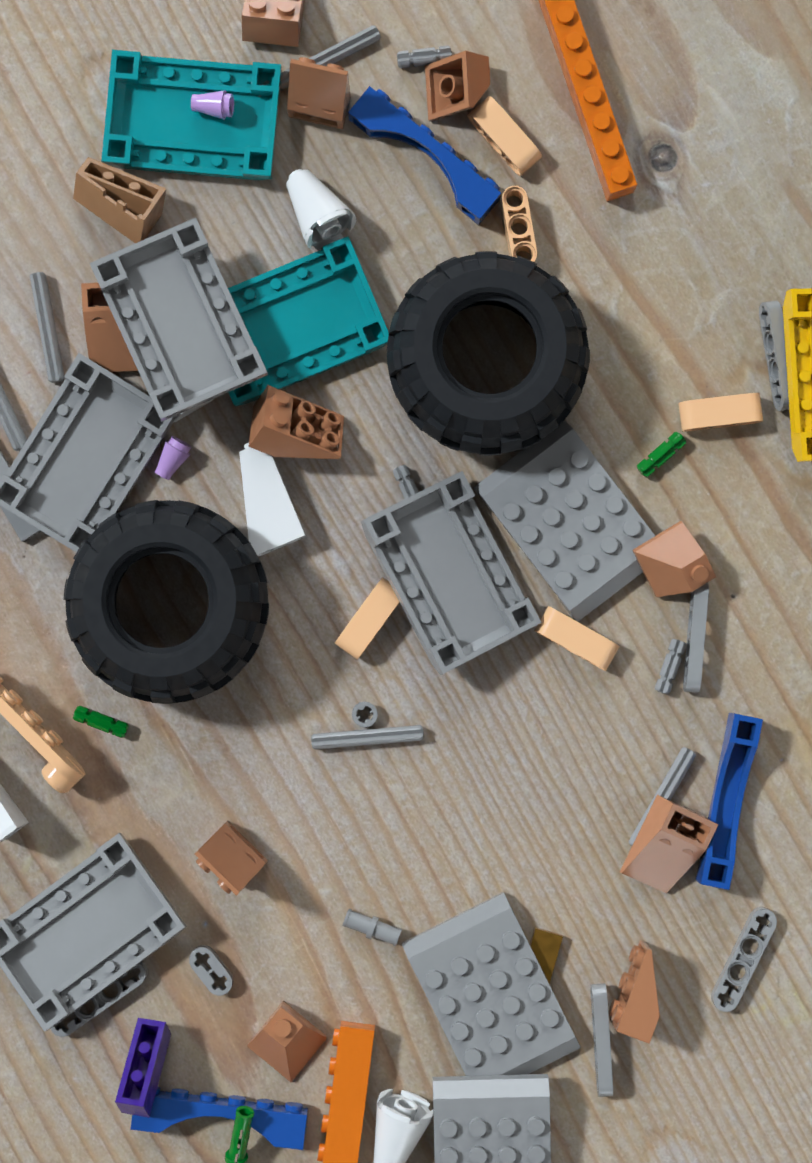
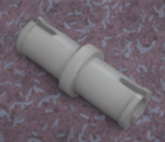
(372, 927)

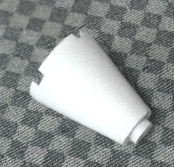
(318, 210)
(399, 1125)

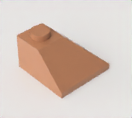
(456, 83)
(674, 562)
(287, 1041)

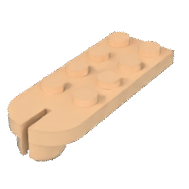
(62, 768)

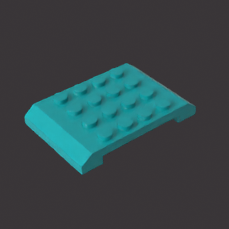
(155, 129)
(308, 317)

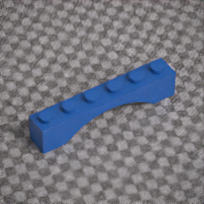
(381, 119)
(733, 770)
(280, 1124)

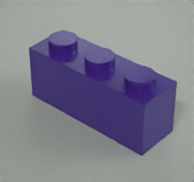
(143, 1067)

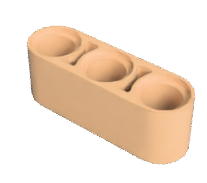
(504, 136)
(521, 215)
(720, 412)
(368, 619)
(577, 638)

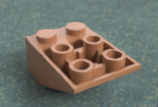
(272, 21)
(318, 93)
(102, 333)
(294, 427)
(667, 844)
(230, 858)
(637, 1006)

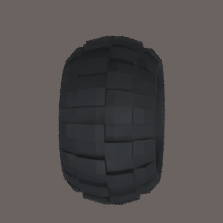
(479, 420)
(234, 615)

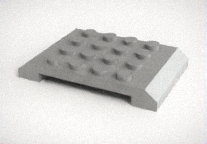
(178, 319)
(83, 454)
(568, 519)
(449, 573)
(85, 932)
(490, 992)
(492, 1119)

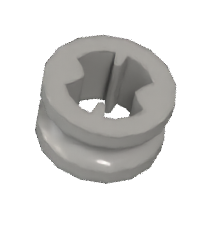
(368, 722)

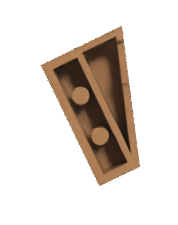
(119, 198)

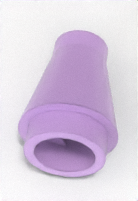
(215, 104)
(172, 457)

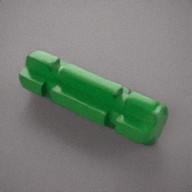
(661, 454)
(100, 721)

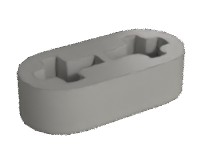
(206, 974)

